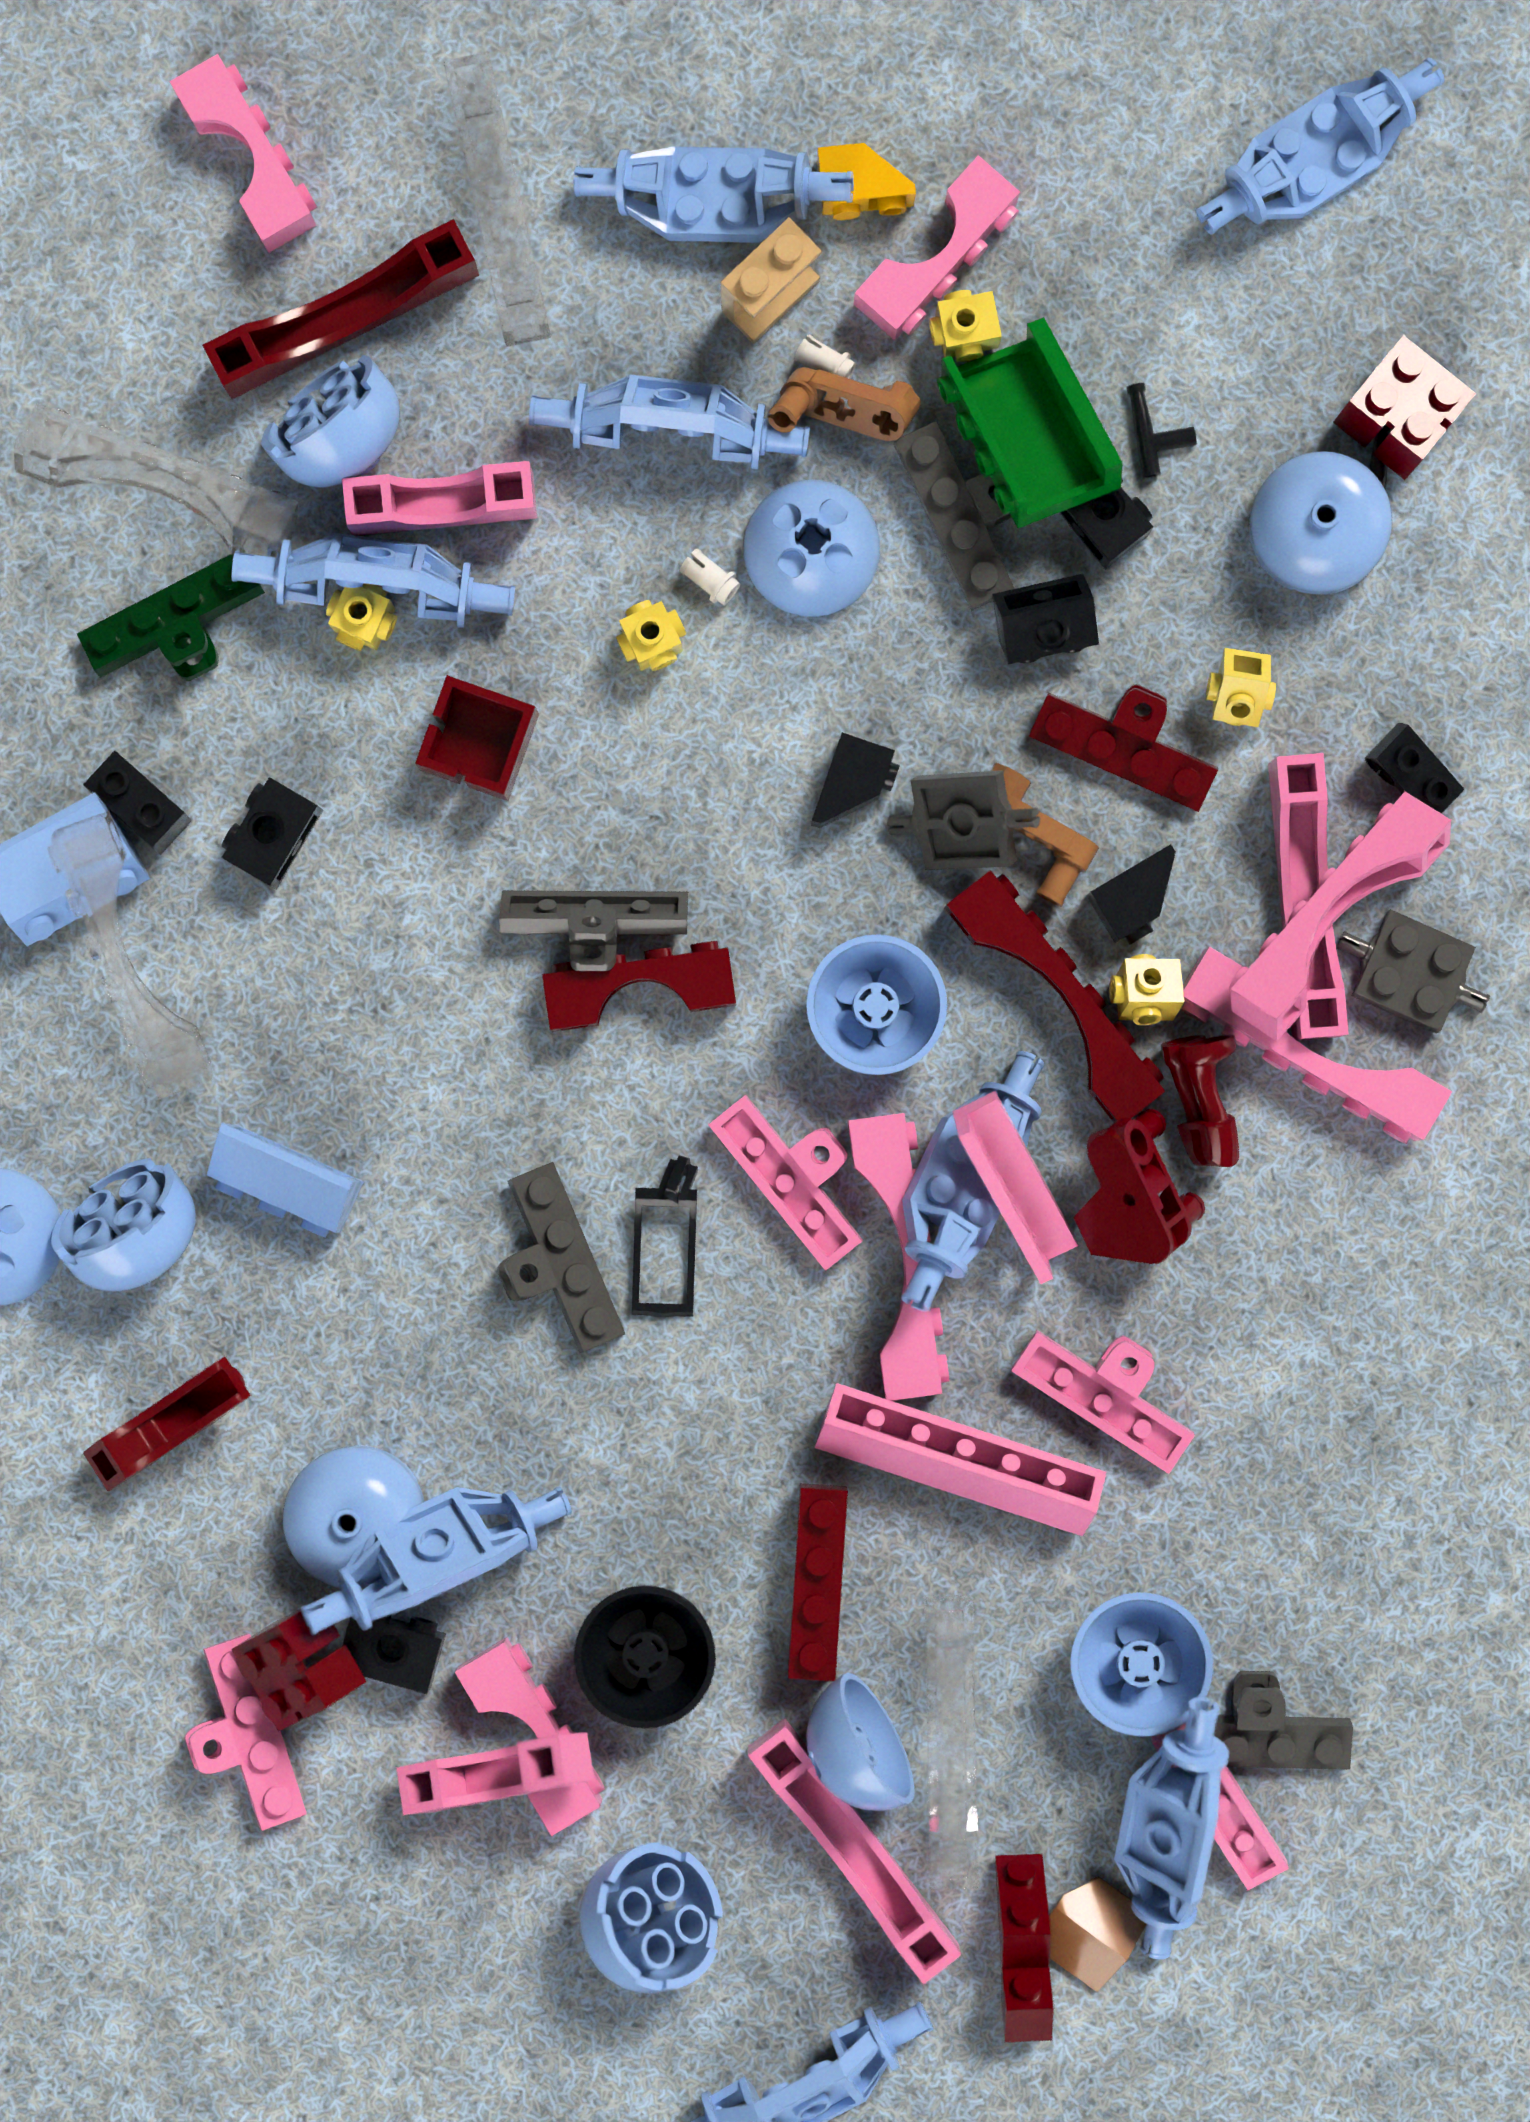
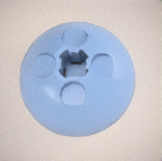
(817, 572)
(899, 981)
(25, 1236)
(1175, 1649)
(858, 1748)

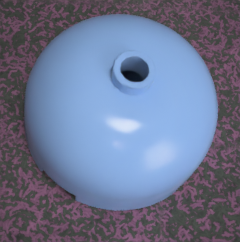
(345, 434)
(1314, 554)
(128, 1244)
(346, 1481)
(632, 1932)

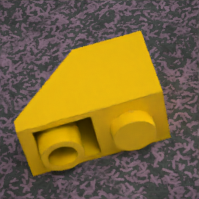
(875, 182)

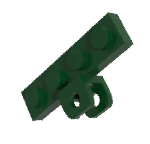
(170, 621)

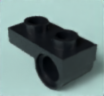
(1413, 768)

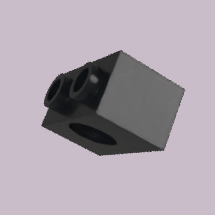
(1113, 537)
(1024, 609)
(137, 802)
(271, 860)
(412, 1670)

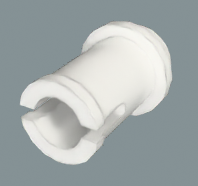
(819, 356)
(710, 577)

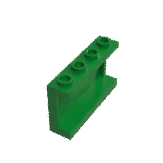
(1031, 427)

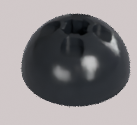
(641, 1683)

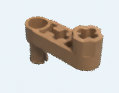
(874, 410)
(1070, 848)

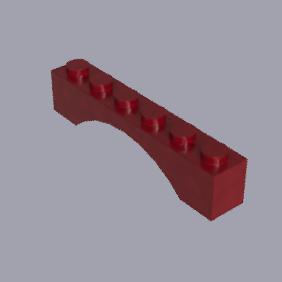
(287, 340)
(1115, 1072)

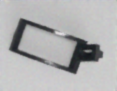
(667, 1196)

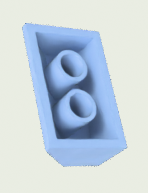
(31, 889)
(282, 1179)

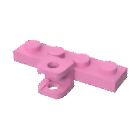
(791, 1178)
(1107, 1395)
(246, 1740)
(1241, 1831)

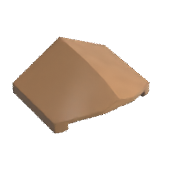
(1093, 1932)

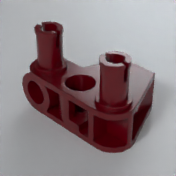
(1126, 1213)

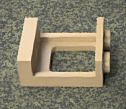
(770, 281)

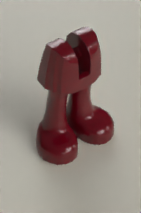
(1209, 1131)

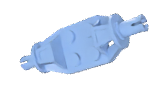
(1320, 148)
(713, 190)
(670, 404)
(374, 561)
(953, 1193)
(435, 1553)
(1172, 1827)
(828, 2086)

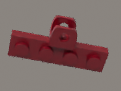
(1126, 745)

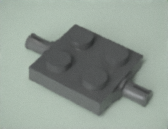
(963, 820)
(1413, 971)

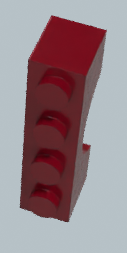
(698, 977)
(817, 1582)

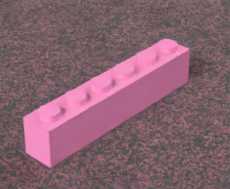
(960, 1460)

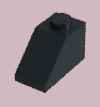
(854, 779)
(1134, 897)

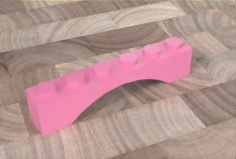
(1397, 848)
(1301, 856)
(1399, 1097)
(909, 1353)
(857, 1852)

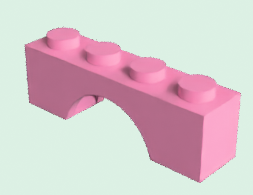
(216, 106)
(900, 291)
(408, 504)
(500, 1682)
(495, 1774)

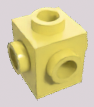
(975, 312)
(369, 630)
(651, 652)
(1241, 688)
(1147, 989)

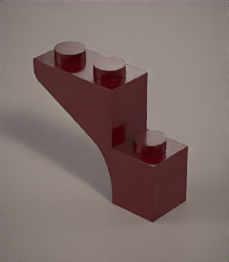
(167, 1424)
(1024, 1948)

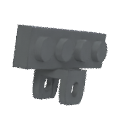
(957, 513)
(593, 919)
(559, 1260)
(1265, 1738)

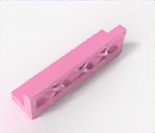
(1014, 1182)

